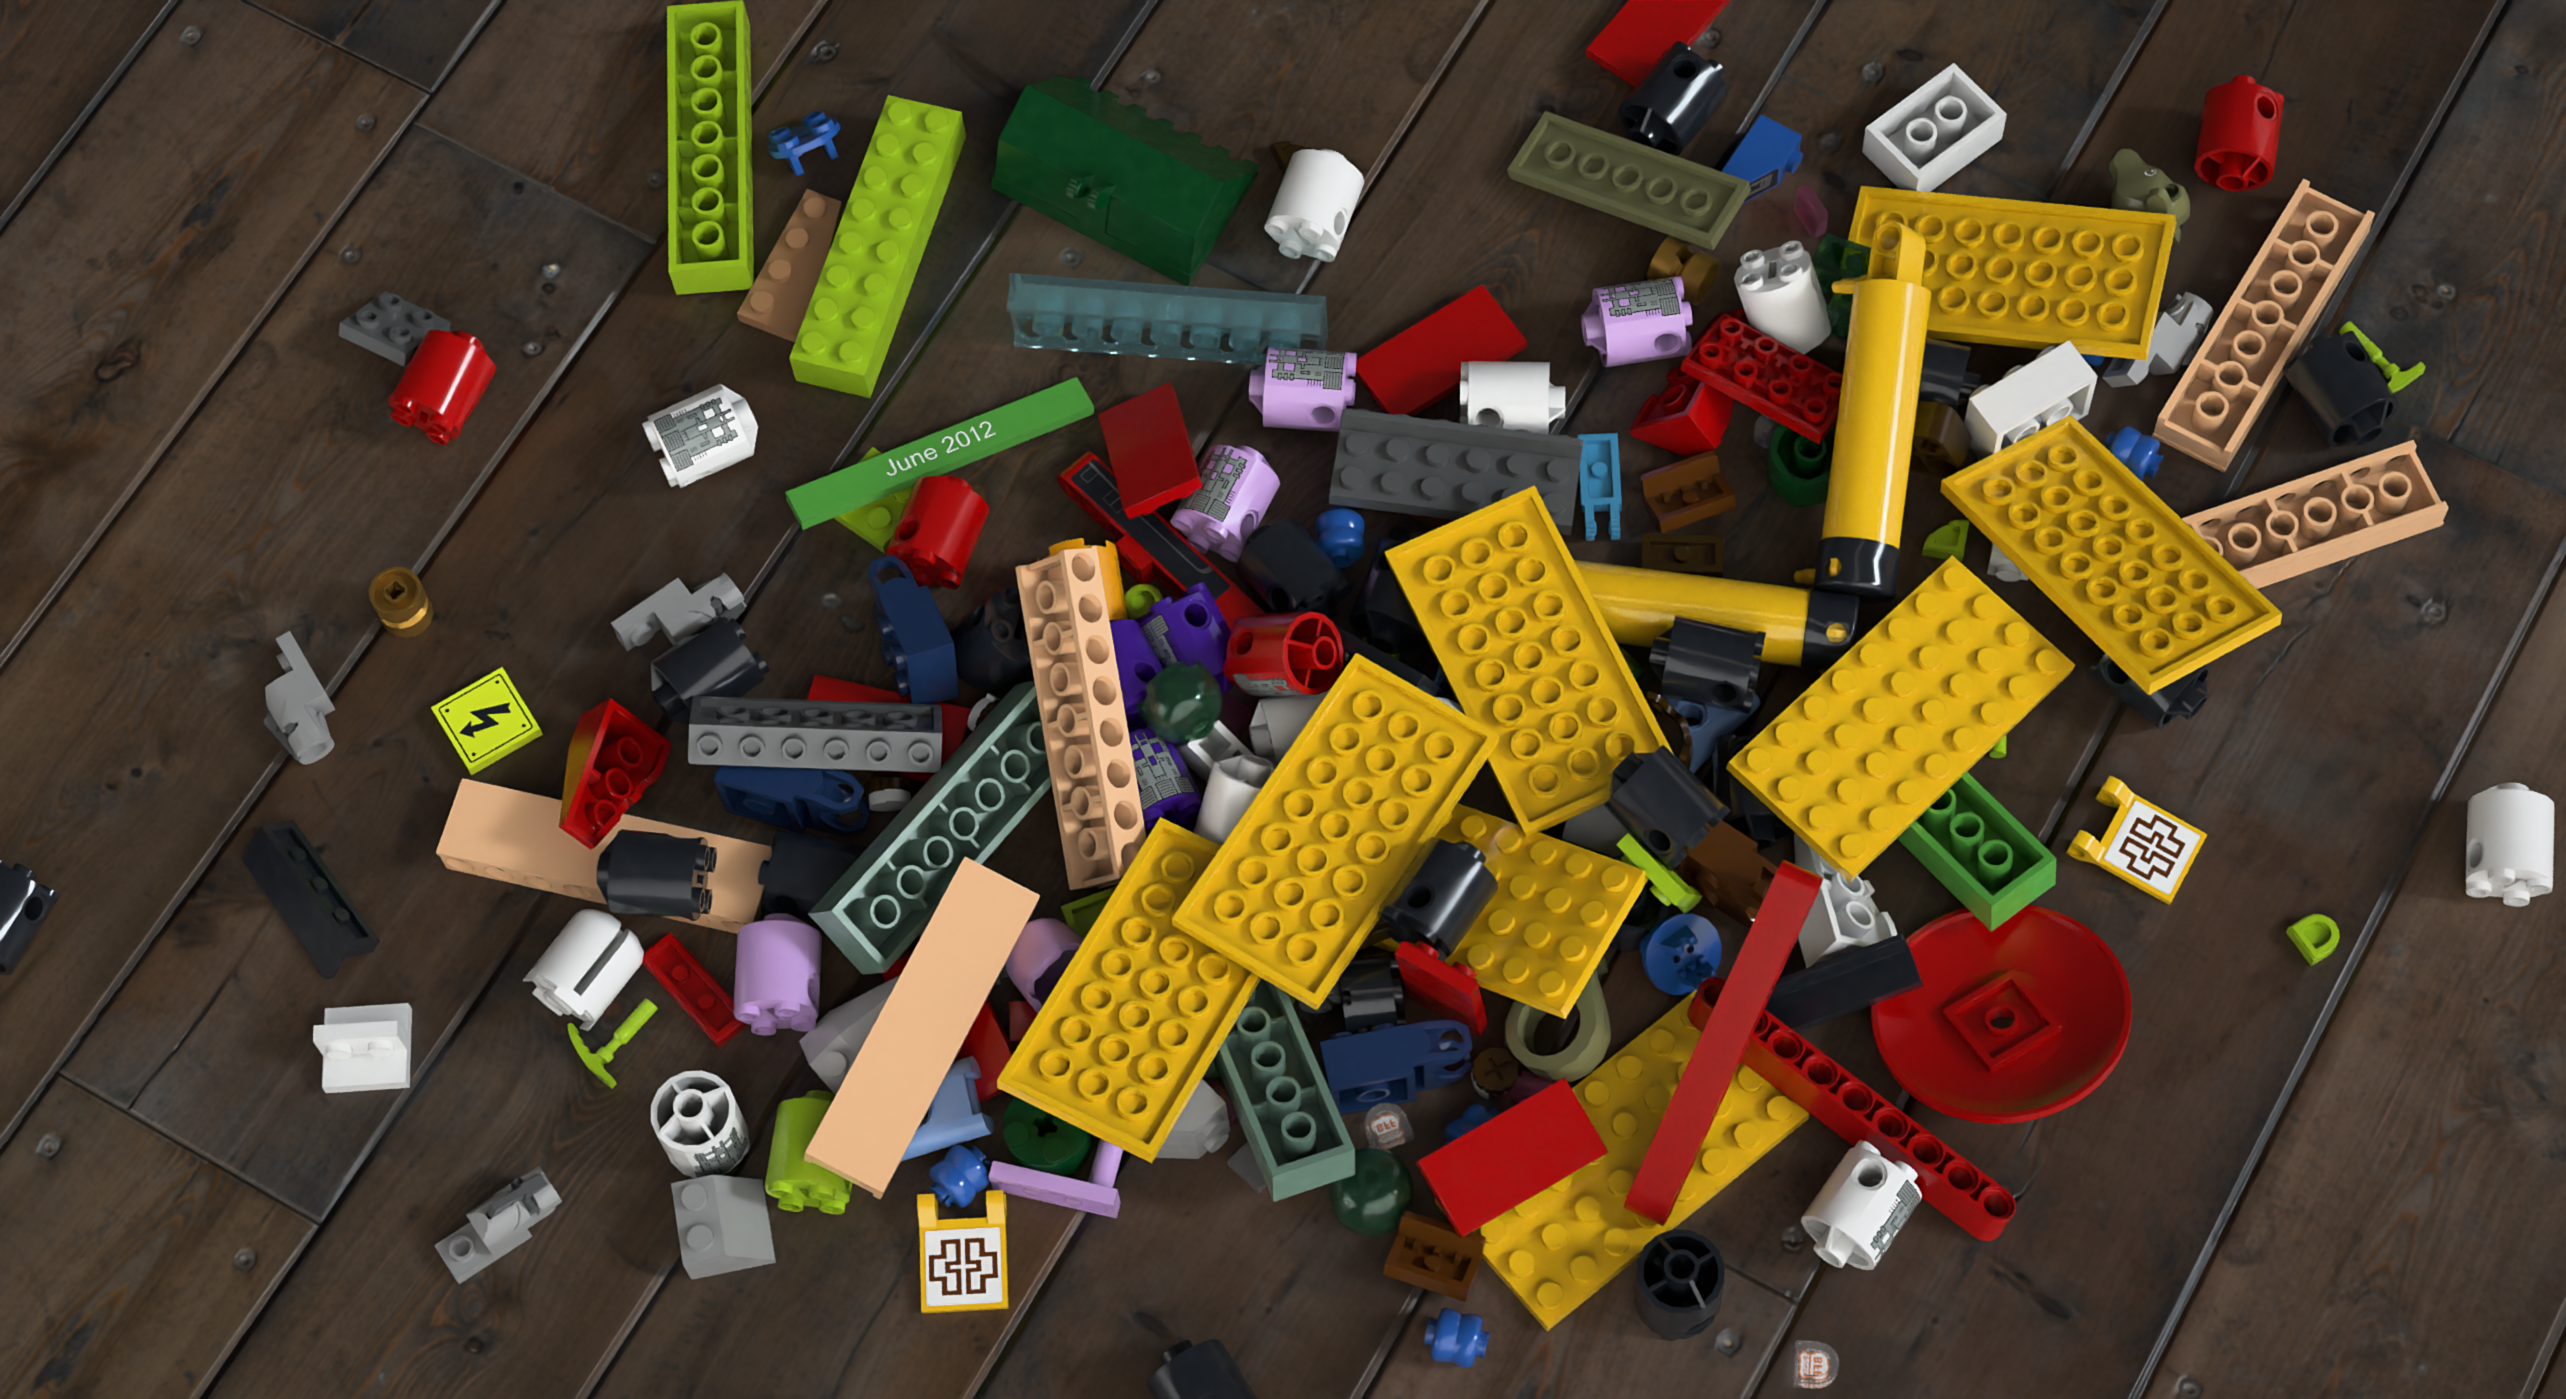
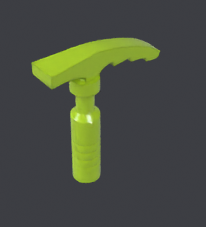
(2391, 371)
(622, 1035)

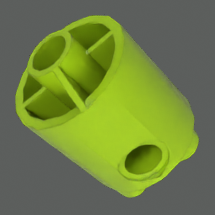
(788, 1175)

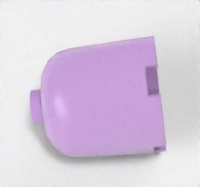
(1041, 958)

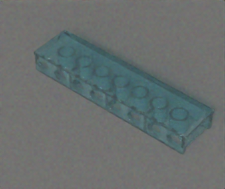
(1168, 311)

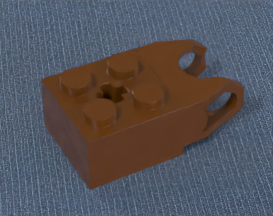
(1728, 873)

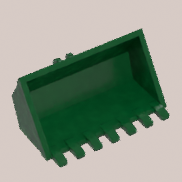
(1119, 175)

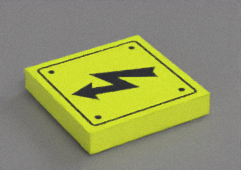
(487, 721)

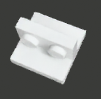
(365, 1047)

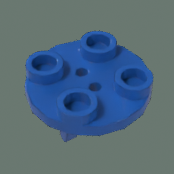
(813, 132)
(1672, 938)

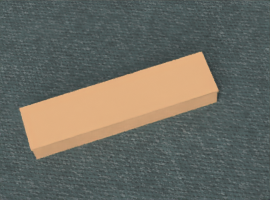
(2262, 327)
(2324, 521)
(1082, 716)
(522, 836)
(922, 1027)

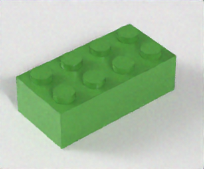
(1981, 853)

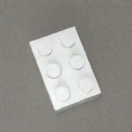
(1934, 131)
(2030, 399)

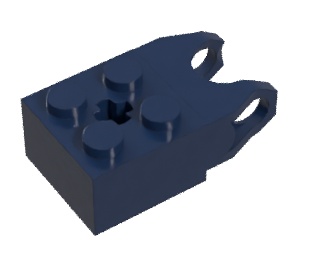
(913, 636)
(792, 797)
(1392, 1063)

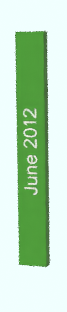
(939, 453)

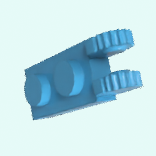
(1600, 482)

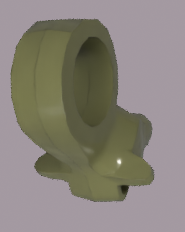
(2146, 189)
(1585, 1050)

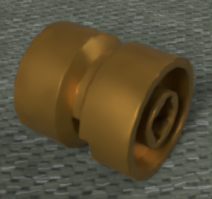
(1696, 269)
(401, 602)

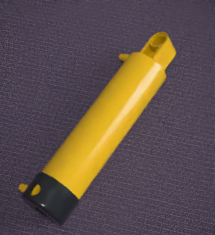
(1875, 420)
(1800, 624)

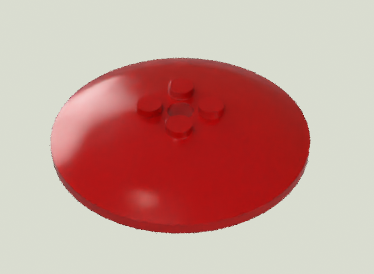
(2034, 968)

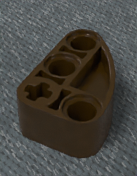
(1938, 440)

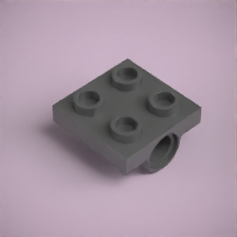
(391, 327)

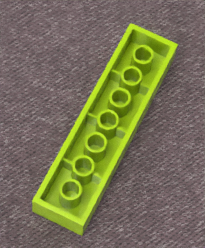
(709, 148)
(878, 247)

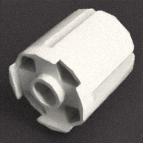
(586, 966)

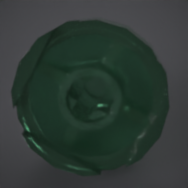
(1182, 703)
(1376, 1194)

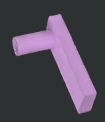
(1092, 1196)

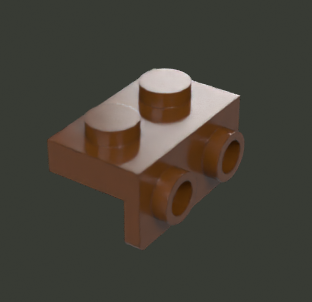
(1686, 492)
(1434, 1257)

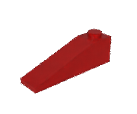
(1688, 413)
(608, 770)

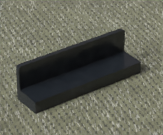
(308, 896)
(1845, 984)

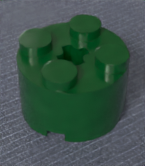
(1800, 466)
(1055, 1153)

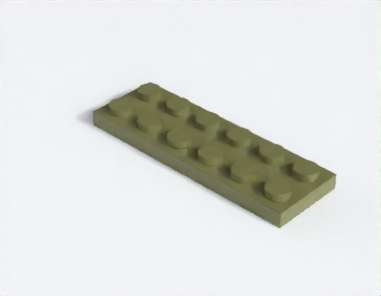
(1629, 180)

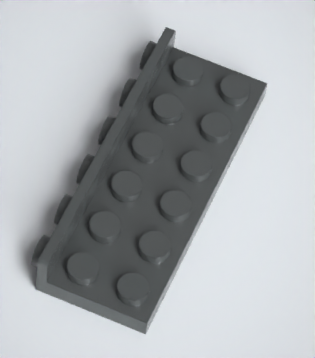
(1449, 466)
(815, 734)

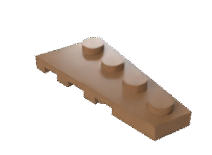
(793, 268)

